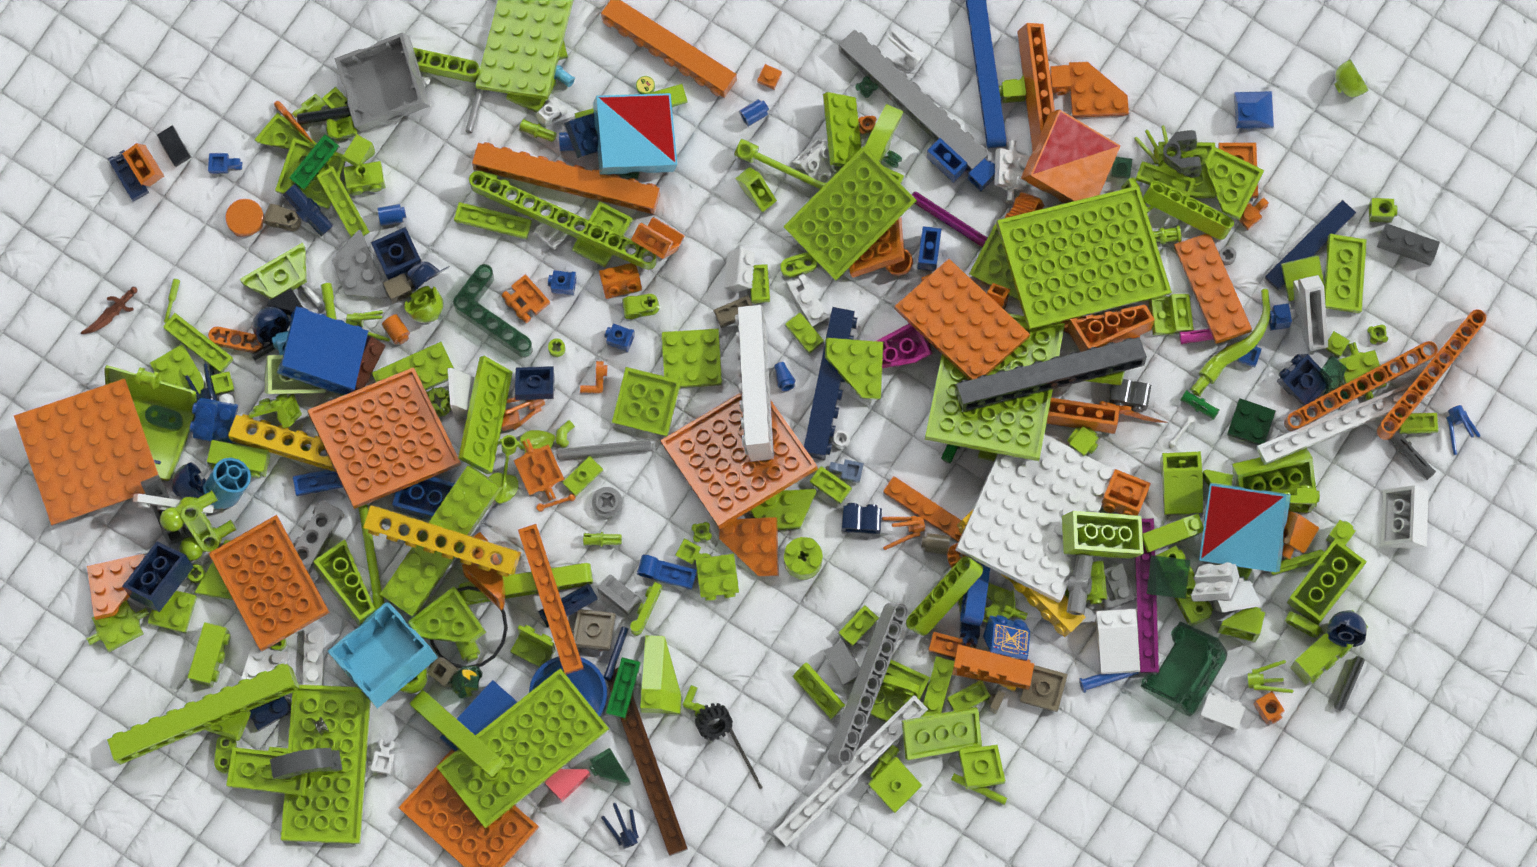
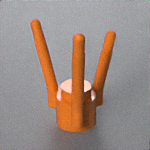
(532, 404)
(914, 525)

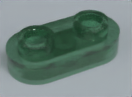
(163, 418)

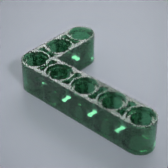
(488, 317)

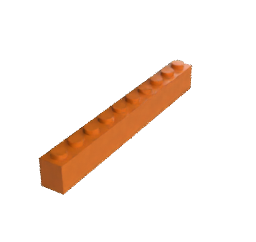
(566, 178)

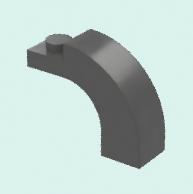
(155, 487)
(304, 762)

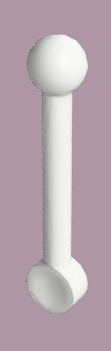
(1191, 419)

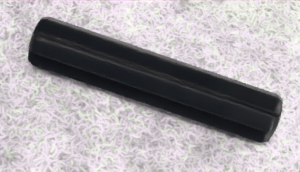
(323, 115)

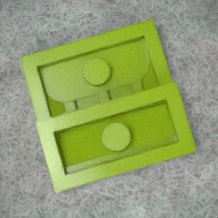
(1171, 314)

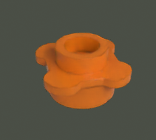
(866, 120)

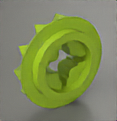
(445, 404)

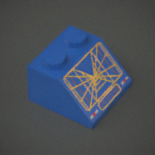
(1007, 637)

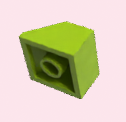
(1244, 624)

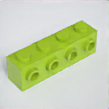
(1192, 611)

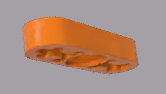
(221, 341)

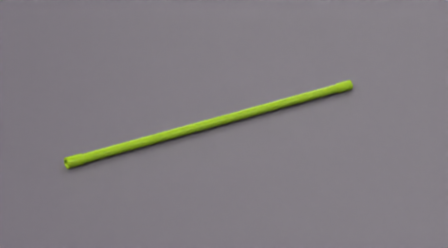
(378, 600)

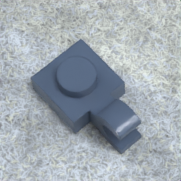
(850, 470)

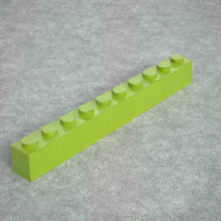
(203, 713)

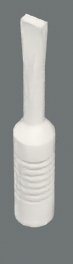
(311, 295)

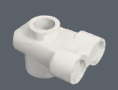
(550, 111)

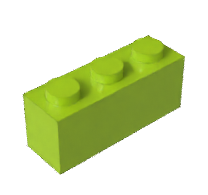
(254, 458)
(209, 654)

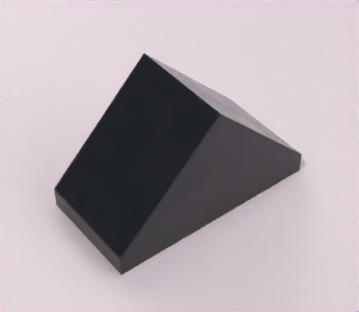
(286, 302)

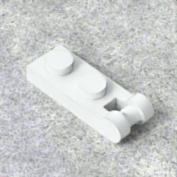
(807, 301)

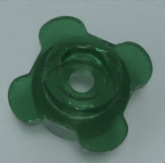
(866, 92)

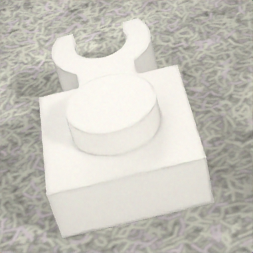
(383, 760)

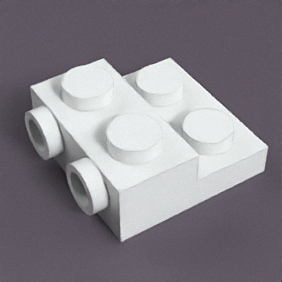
(1215, 582)

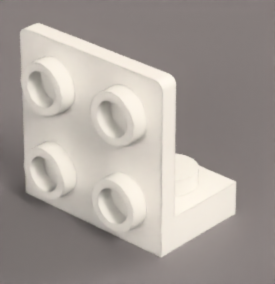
(816, 161)

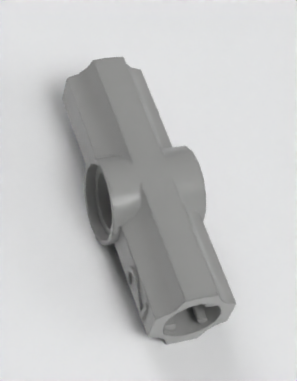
(1079, 584)

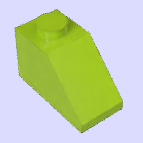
(756, 188)

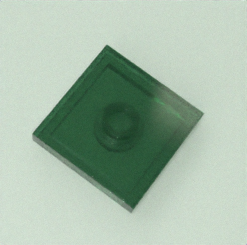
(1168, 577)

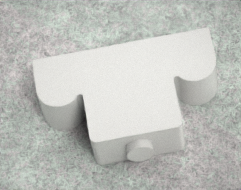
(1311, 310)

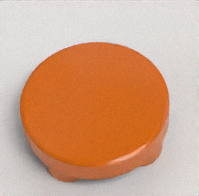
(244, 217)

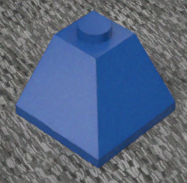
(1254, 109)

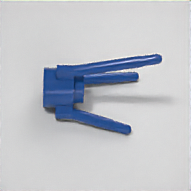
(1460, 416)

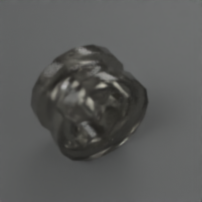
(321, 726)

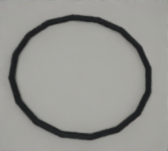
(497, 650)

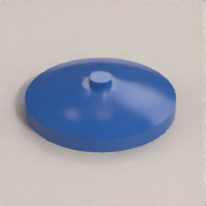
(587, 681)

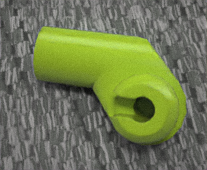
(561, 434)

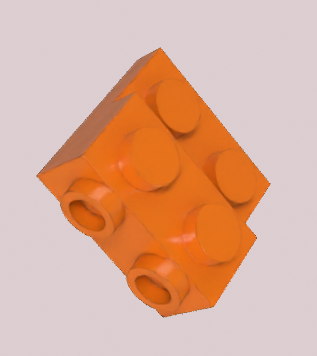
(1125, 494)

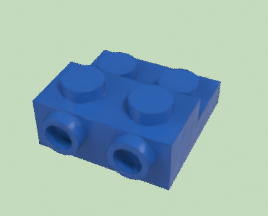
(213, 420)

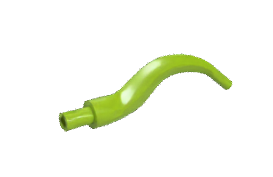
(1214, 367)

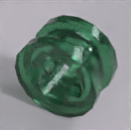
(892, 159)

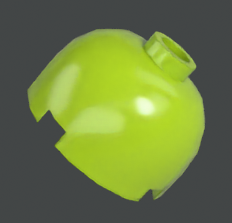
(1349, 80)
(424, 305)

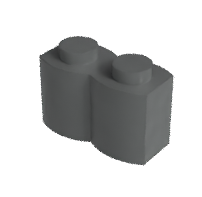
(1131, 394)

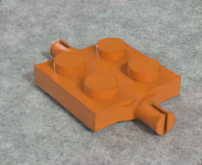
(538, 469)

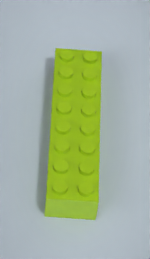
(458, 512)

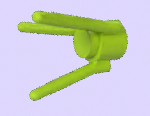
(1157, 157)
(357, 319)
(1256, 679)

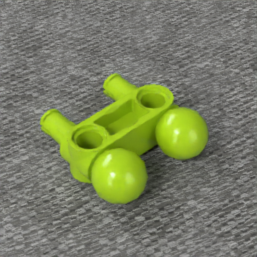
(198, 524)

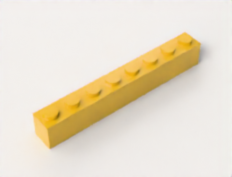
(1050, 610)

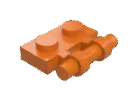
(531, 296)

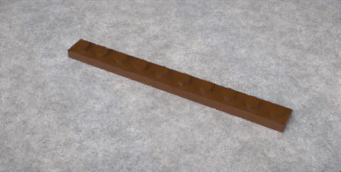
(651, 777)

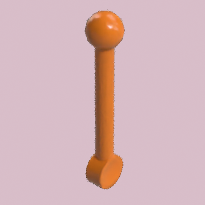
(540, 507)

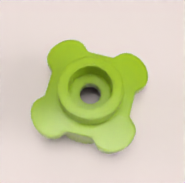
(1381, 329)
(706, 533)

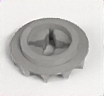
(606, 493)

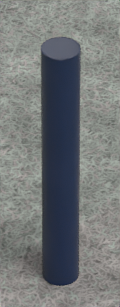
(615, 654)

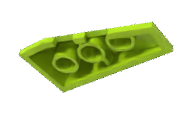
(659, 682)

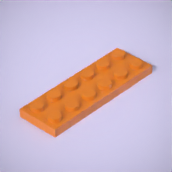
(1212, 288)

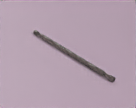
(745, 758)

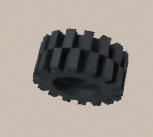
(709, 714)

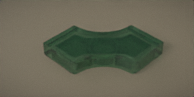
(1333, 373)

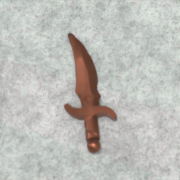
(110, 312)

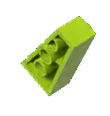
(344, 580)

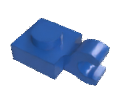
(221, 162)
(1251, 357)

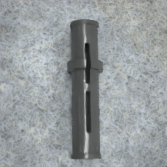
(1413, 456)

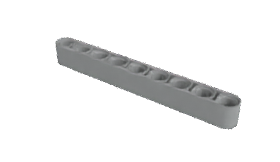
(867, 683)

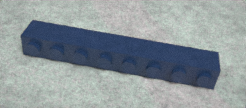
(828, 389)

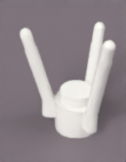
(912, 58)

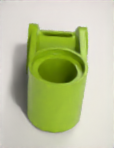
(638, 306)

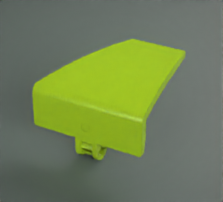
(147, 391)

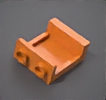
(658, 238)

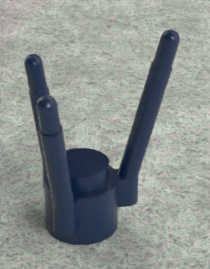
(208, 392)
(628, 837)

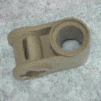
(279, 216)

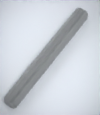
(604, 449)

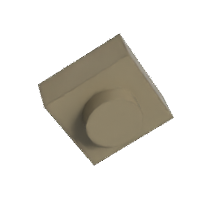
(995, 701)

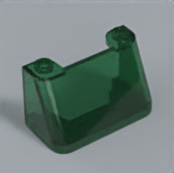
(1187, 669)

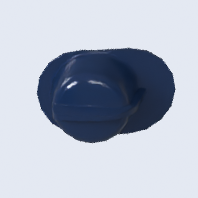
(422, 273)

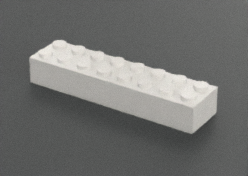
(754, 383)

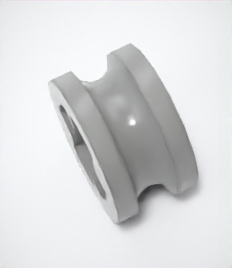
(1232, 253)

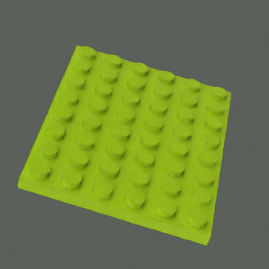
(1083, 257)
(1002, 428)

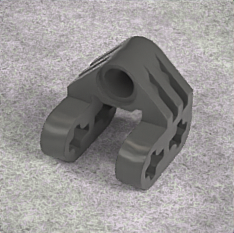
(1184, 142)

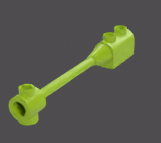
(749, 151)

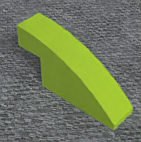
(883, 131)

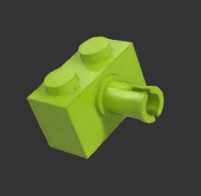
(364, 178)

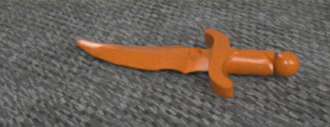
(282, 109)
(1126, 410)

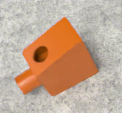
(1297, 534)

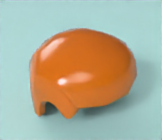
(903, 267)

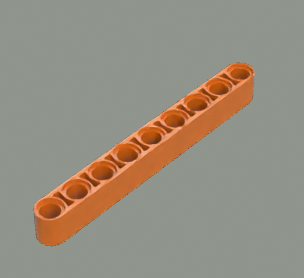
(1368, 381)
(1427, 381)

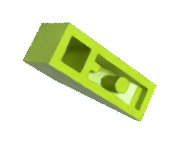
(1173, 533)

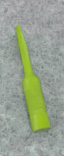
(172, 297)

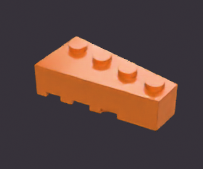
(1110, 327)
(993, 667)

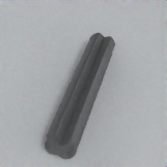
(1349, 683)

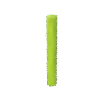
(982, 790)

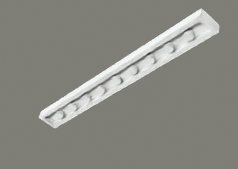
(1333, 425)
(847, 774)

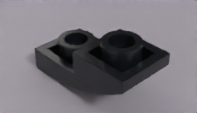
(174, 146)

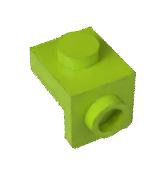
(341, 128)

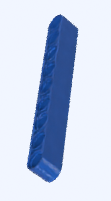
(986, 73)

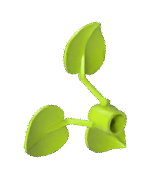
(508, 446)

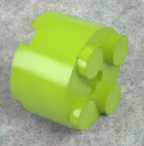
(803, 547)

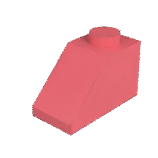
(566, 781)

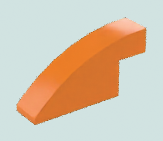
(487, 582)

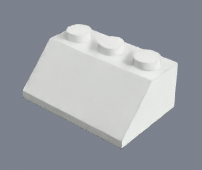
(1404, 517)

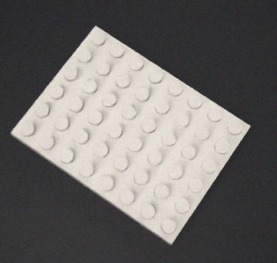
(1021, 512)

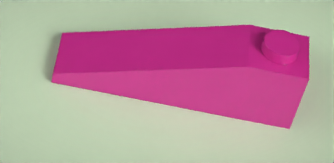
(904, 347)

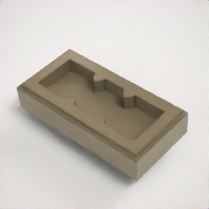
(726, 314)

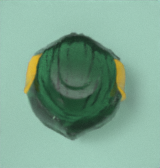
(466, 681)

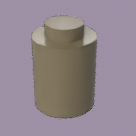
(936, 543)

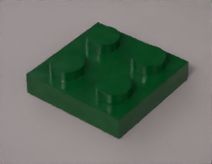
(1251, 422)

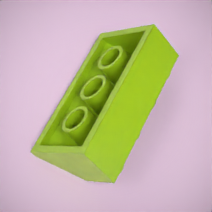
(1278, 476)

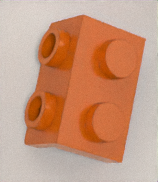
(620, 280)

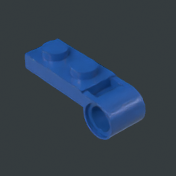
(666, 572)

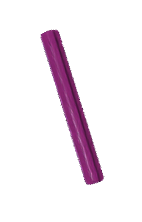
(949, 219)

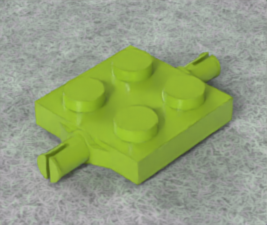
(1359, 364)
(118, 629)

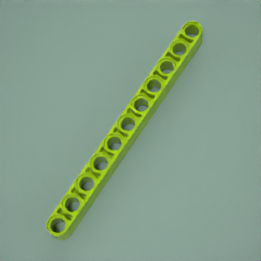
(557, 213)

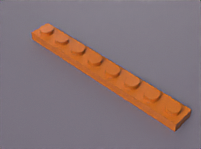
(923, 507)
(550, 599)

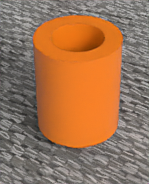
(396, 329)

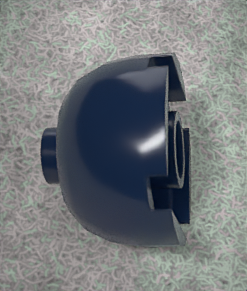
(269, 323)
(188, 481)
(1347, 628)

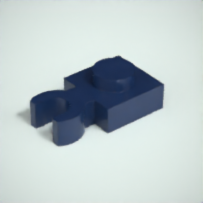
(969, 634)

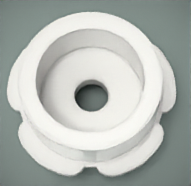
(840, 444)

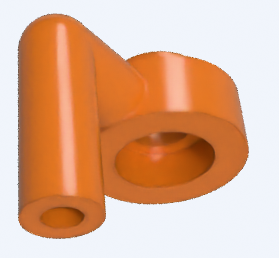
(601, 370)

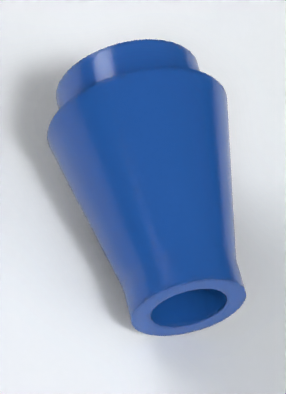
(785, 379)

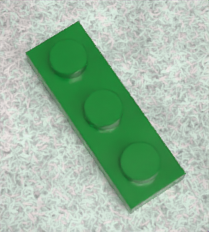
(314, 162)
(623, 688)

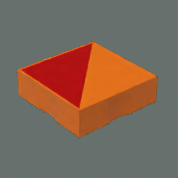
(1070, 159)

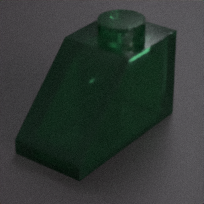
(608, 768)

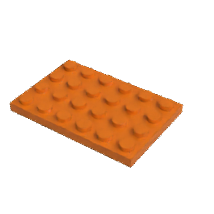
(962, 321)
(269, 583)
(458, 831)

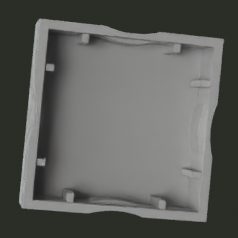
(382, 82)

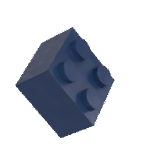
(396, 253)

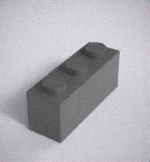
(1408, 244)

